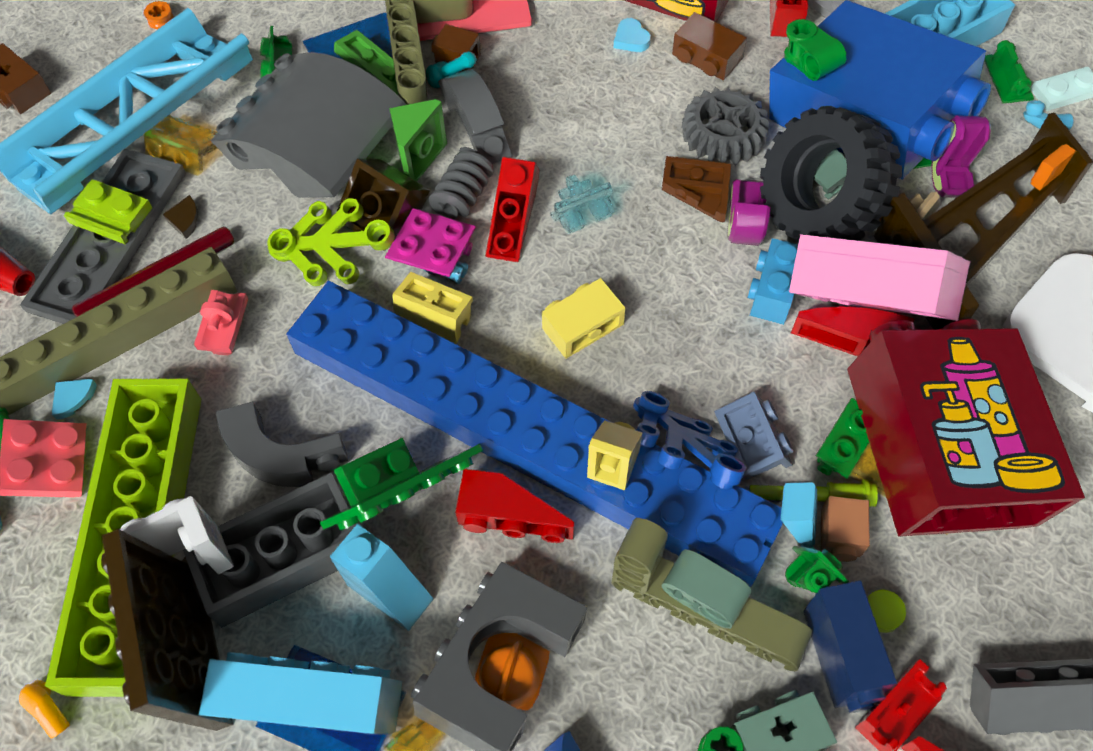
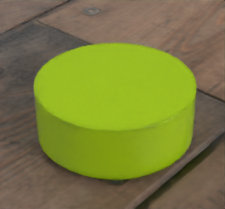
(887, 610)

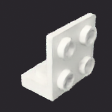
(183, 526)

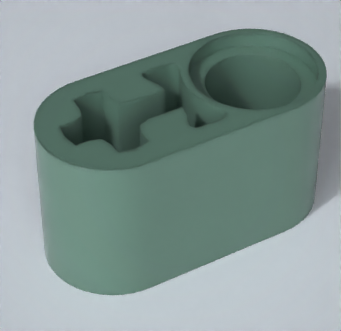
(706, 588)

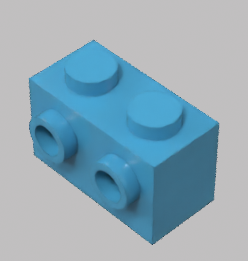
(771, 291)

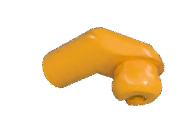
(37, 701)

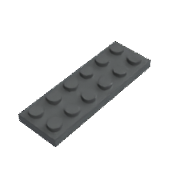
(94, 262)

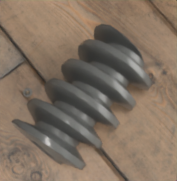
(461, 184)

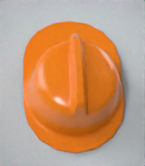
(512, 669)

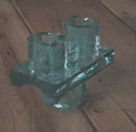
(570, 209)

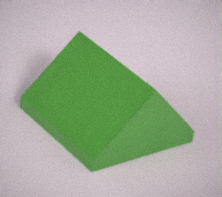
(419, 135)

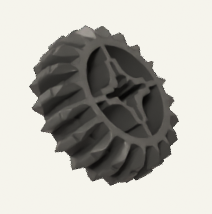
(723, 134)

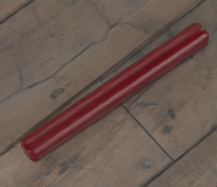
(217, 239)

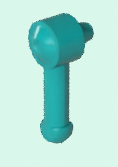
(443, 69)

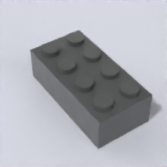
(272, 551)

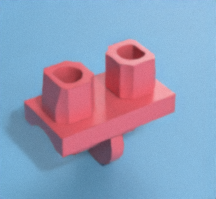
(220, 322)

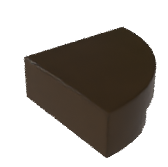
(183, 216)

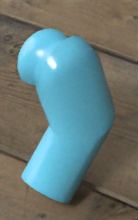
(1035, 115)

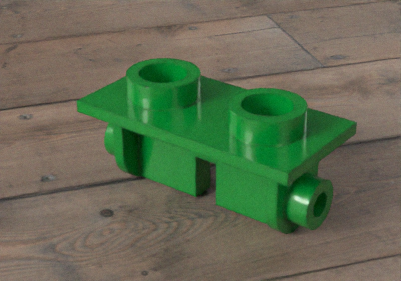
(273, 48)
(1008, 74)
(844, 442)
(814, 569)

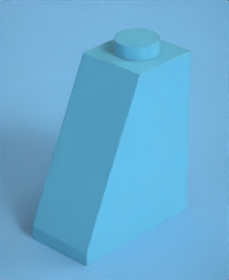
(381, 577)

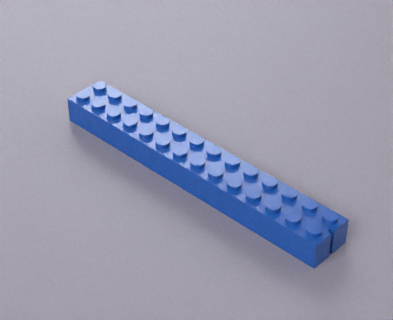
(528, 429)

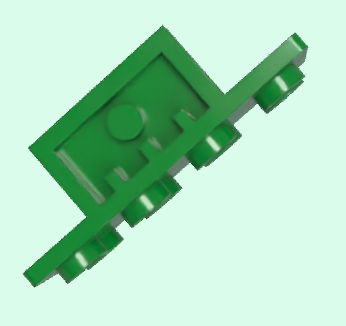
(387, 479)

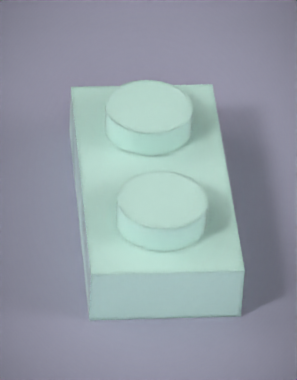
(1064, 88)

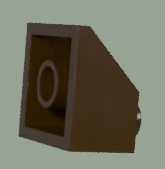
(383, 194)

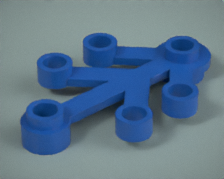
(690, 432)

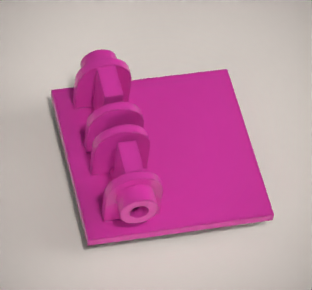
(431, 242)

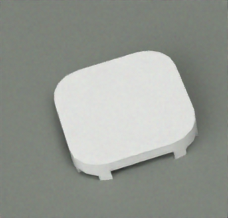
(1058, 324)

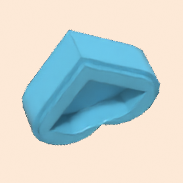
(631, 36)

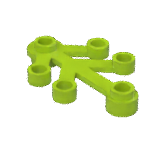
(326, 239)

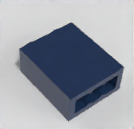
(849, 647)

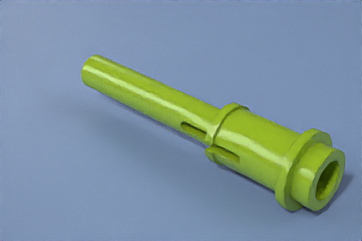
(859, 491)

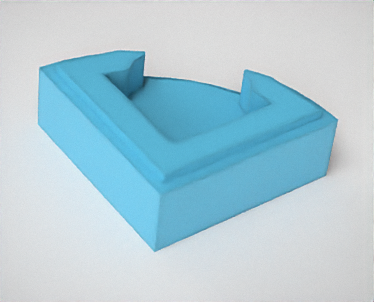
(71, 396)

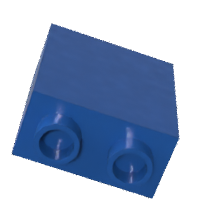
(892, 74)

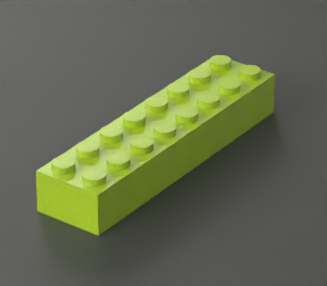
(135, 473)

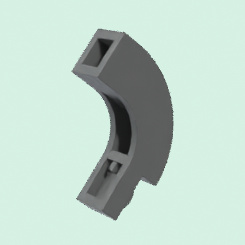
(479, 113)
(274, 462)

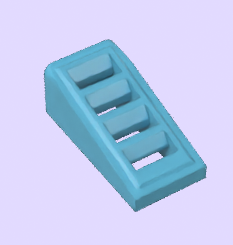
(800, 512)

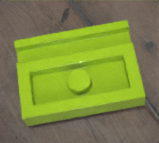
(108, 211)

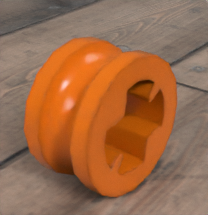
(153, 9)

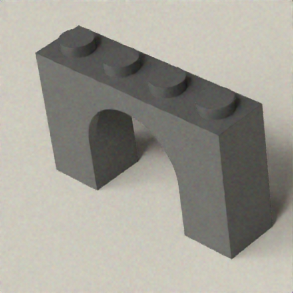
(506, 604)

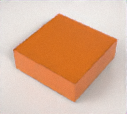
(1052, 166)

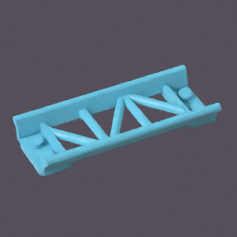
(27, 154)

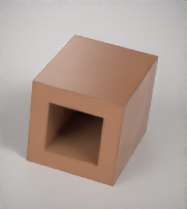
(845, 527)

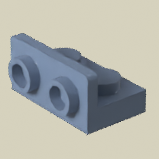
(751, 428)

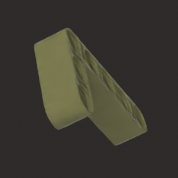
(405, 41)
(758, 627)

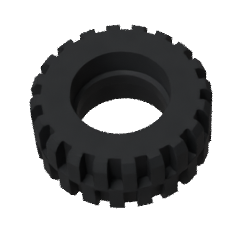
(868, 180)

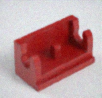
(903, 710)

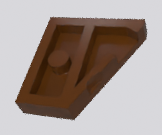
(698, 184)

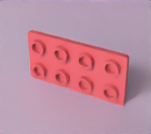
(486, 17)

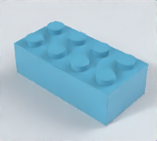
(960, 19)
(292, 694)

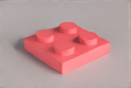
(42, 458)

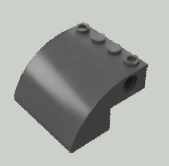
(309, 123)

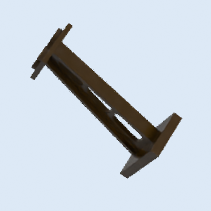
(906, 227)

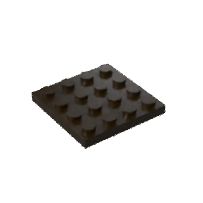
(160, 630)

